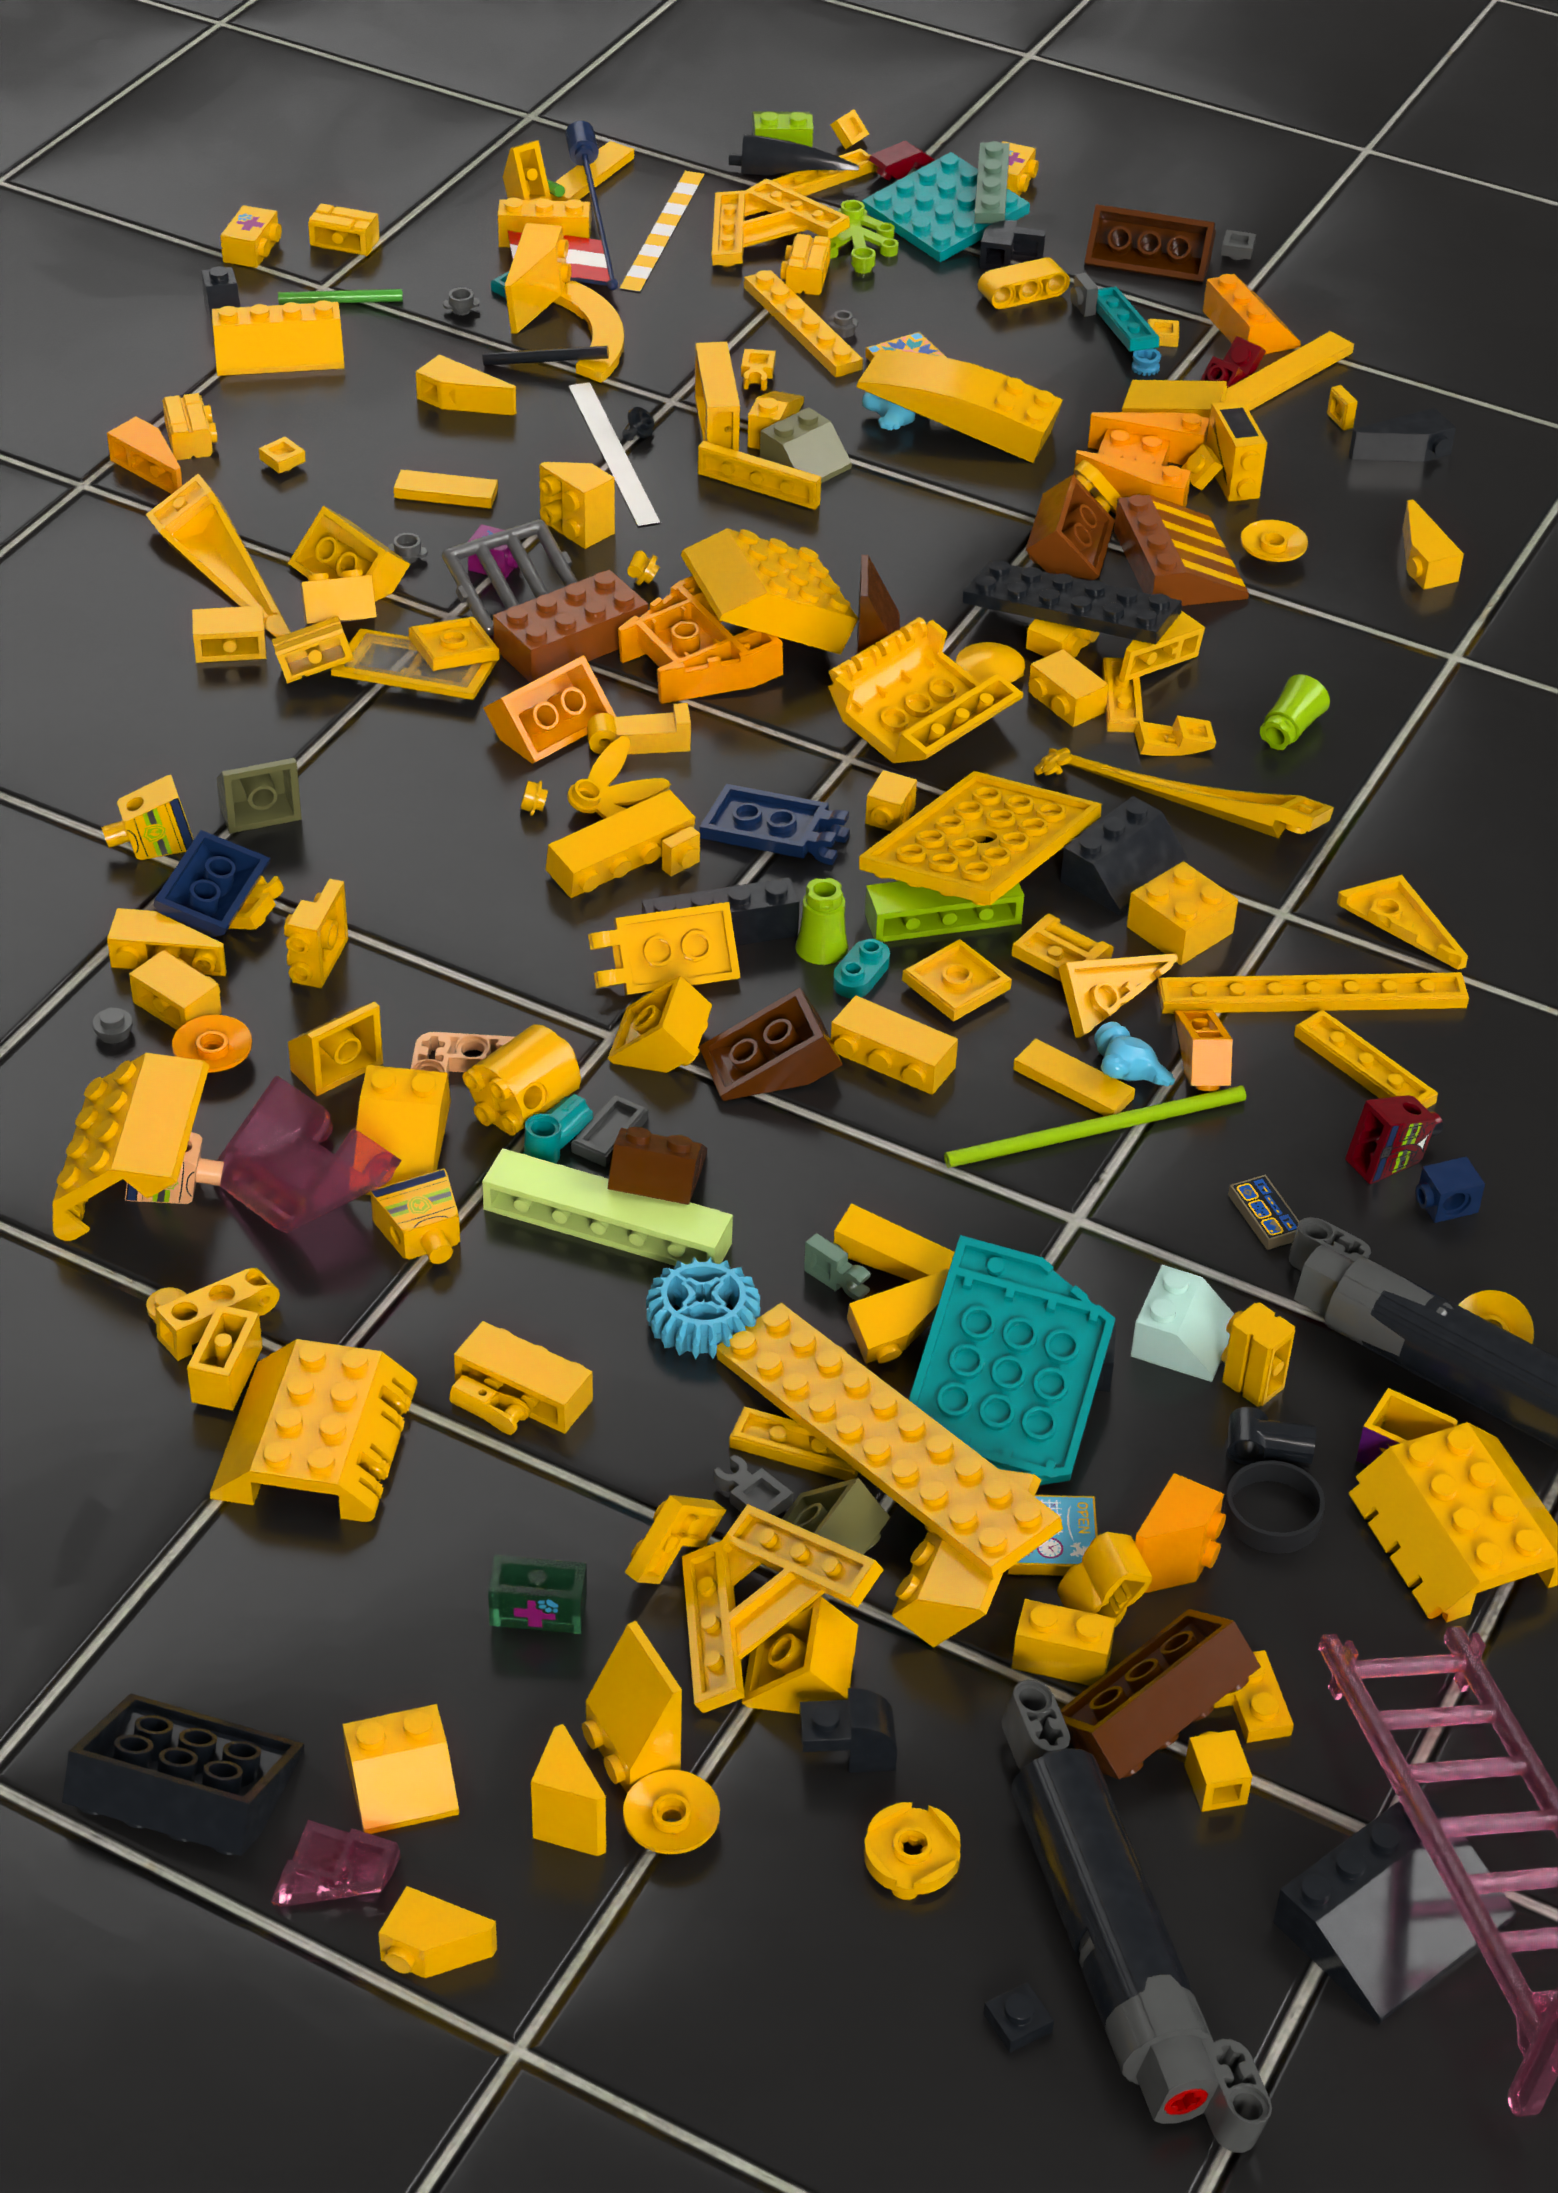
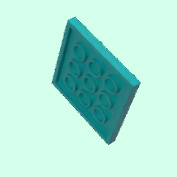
(938, 207)

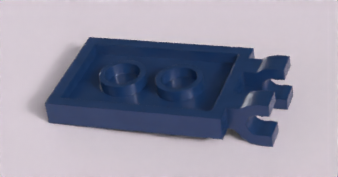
(775, 823)

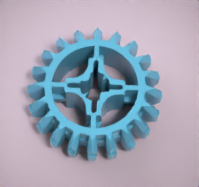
(702, 1294)

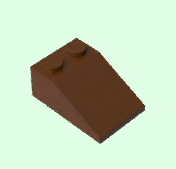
(876, 609)
(771, 1050)
(656, 1165)

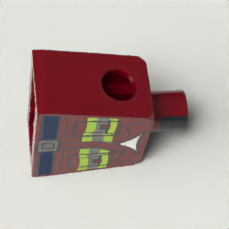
(1391, 1136)

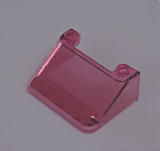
(285, 1172)

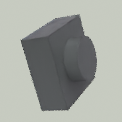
(1238, 245)
(1084, 294)

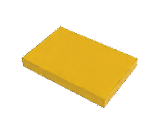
(1174, 396)

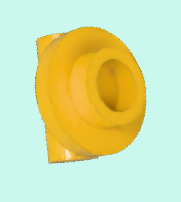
(642, 567)

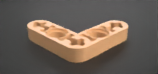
(450, 1050)

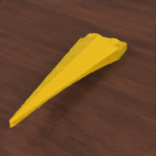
(203, 533)
(1253, 810)

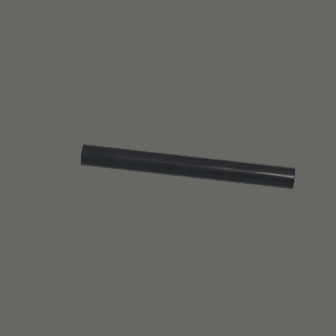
(545, 355)

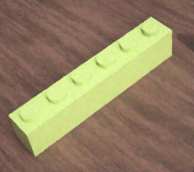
(585, 1208)

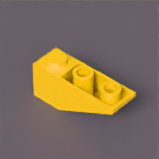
(462, 388)
(144, 933)

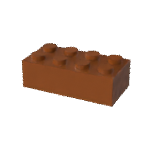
(566, 624)

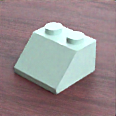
(1182, 1325)

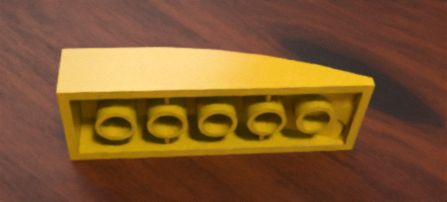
(966, 398)

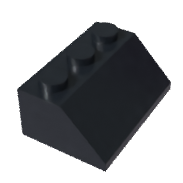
(1121, 854)

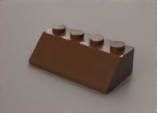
(1150, 243)
(1159, 1691)

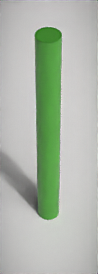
(343, 296)

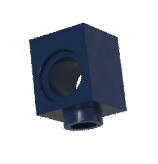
(1450, 1189)

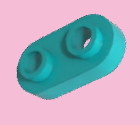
(861, 968)

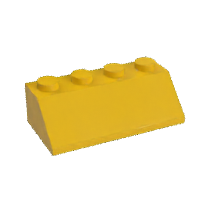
(278, 338)
(945, 1587)

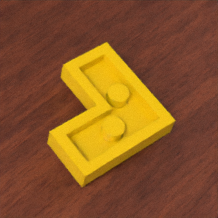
(676, 1524)
(1260, 1705)

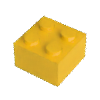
(1182, 912)

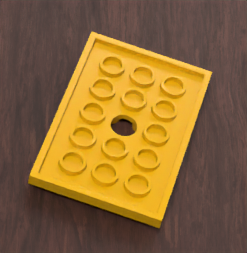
(943, 846)

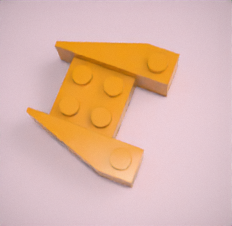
(1139, 447)
(695, 649)

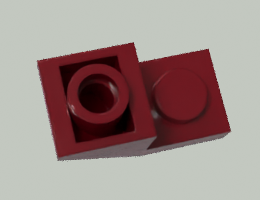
(899, 160)
(1237, 365)

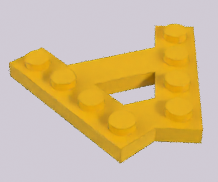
(789, 216)
(727, 1633)

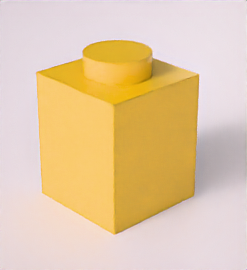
(1218, 1770)

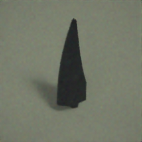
(777, 156)

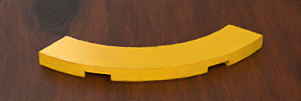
(603, 324)

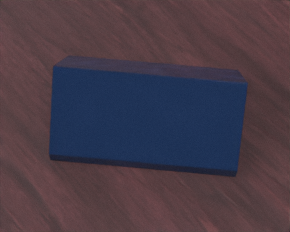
(210, 884)

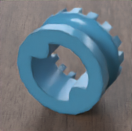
(1146, 361)

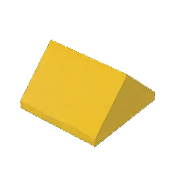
(567, 1798)

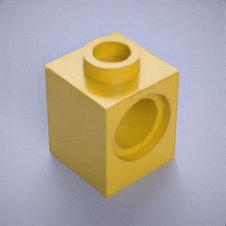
(890, 801)

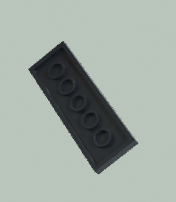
(1073, 601)

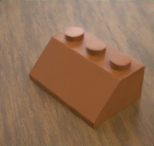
(1070, 531)

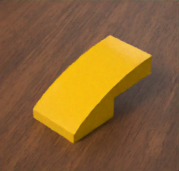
(1183, 738)

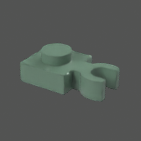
(831, 1266)

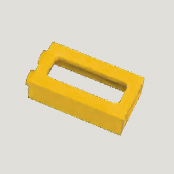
(716, 395)

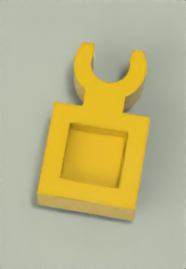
(757, 367)
(258, 904)

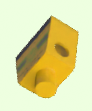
(151, 821)
(418, 1216)

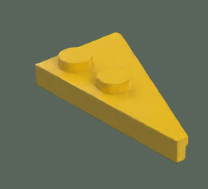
(1401, 912)
(1102, 986)

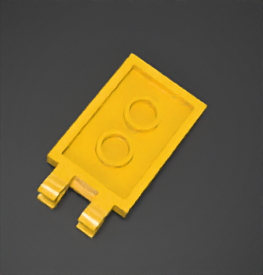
(669, 944)

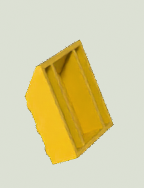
(771, 588)

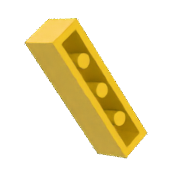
(616, 844)

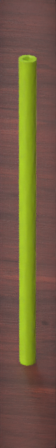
(1094, 1126)

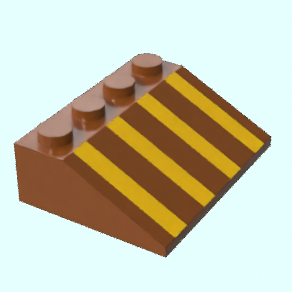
(1176, 551)

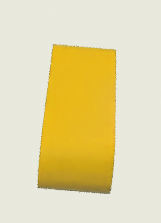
(1023, 283)

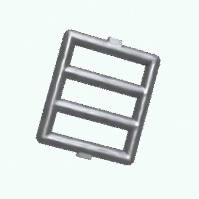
(511, 537)

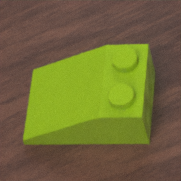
(784, 126)

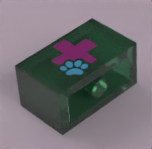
(537, 1594)

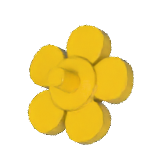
(1052, 762)

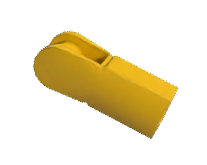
(493, 1406)

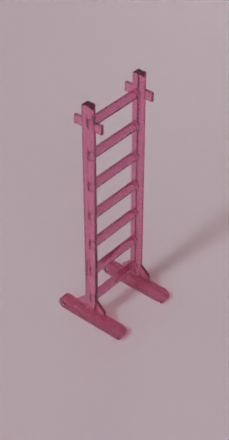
(1534, 2011)

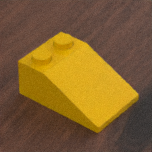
(536, 273)
(405, 1116)
(635, 1712)

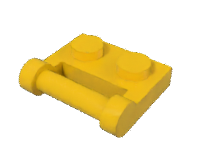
(1053, 944)

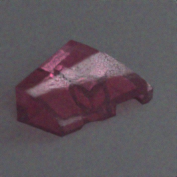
(335, 1866)

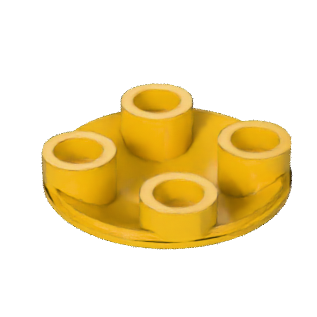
(990, 658)

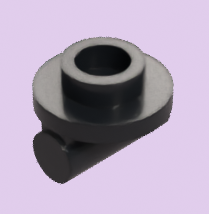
(639, 423)

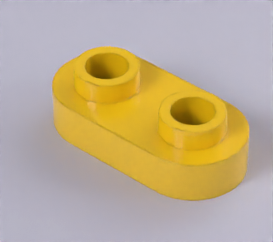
(1098, 485)

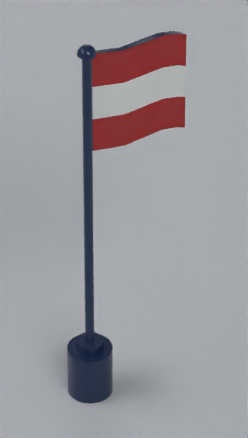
(587, 256)

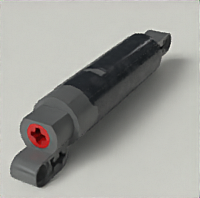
(1121, 1933)

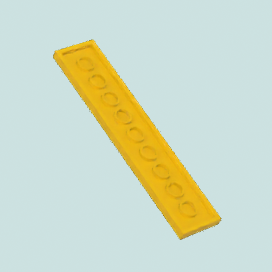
(890, 1441)

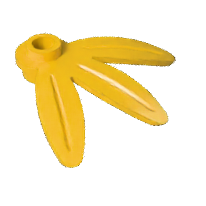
(597, 796)

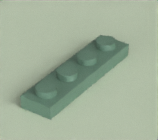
(992, 182)

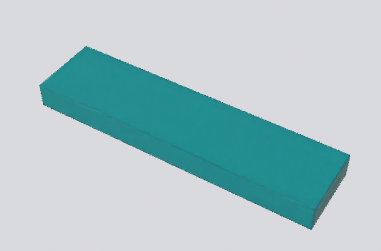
(1125, 320)

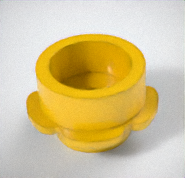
(533, 797)

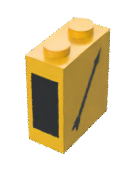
(1239, 448)

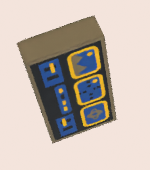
(1264, 1211)

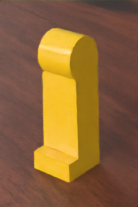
(646, 732)
(186, 1318)

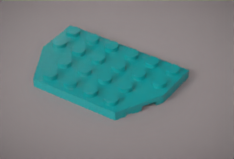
(1013, 1360)

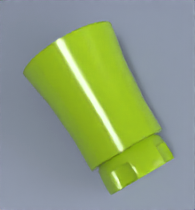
(1294, 711)
(822, 927)

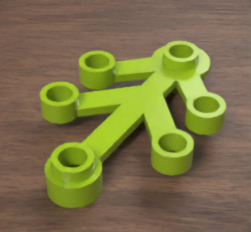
(861, 256)

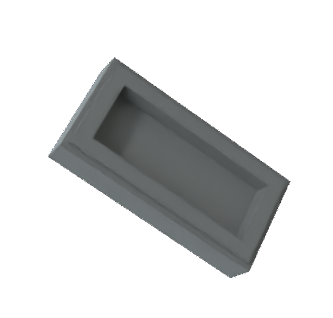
(599, 1135)

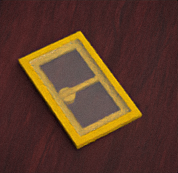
(396, 662)

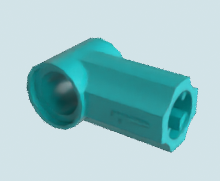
(552, 1131)

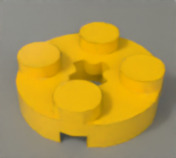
(907, 1873)

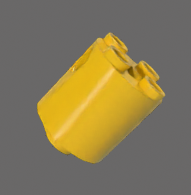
(523, 1078)

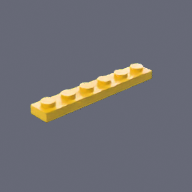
(803, 323)

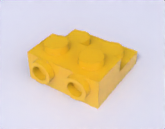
(317, 935)

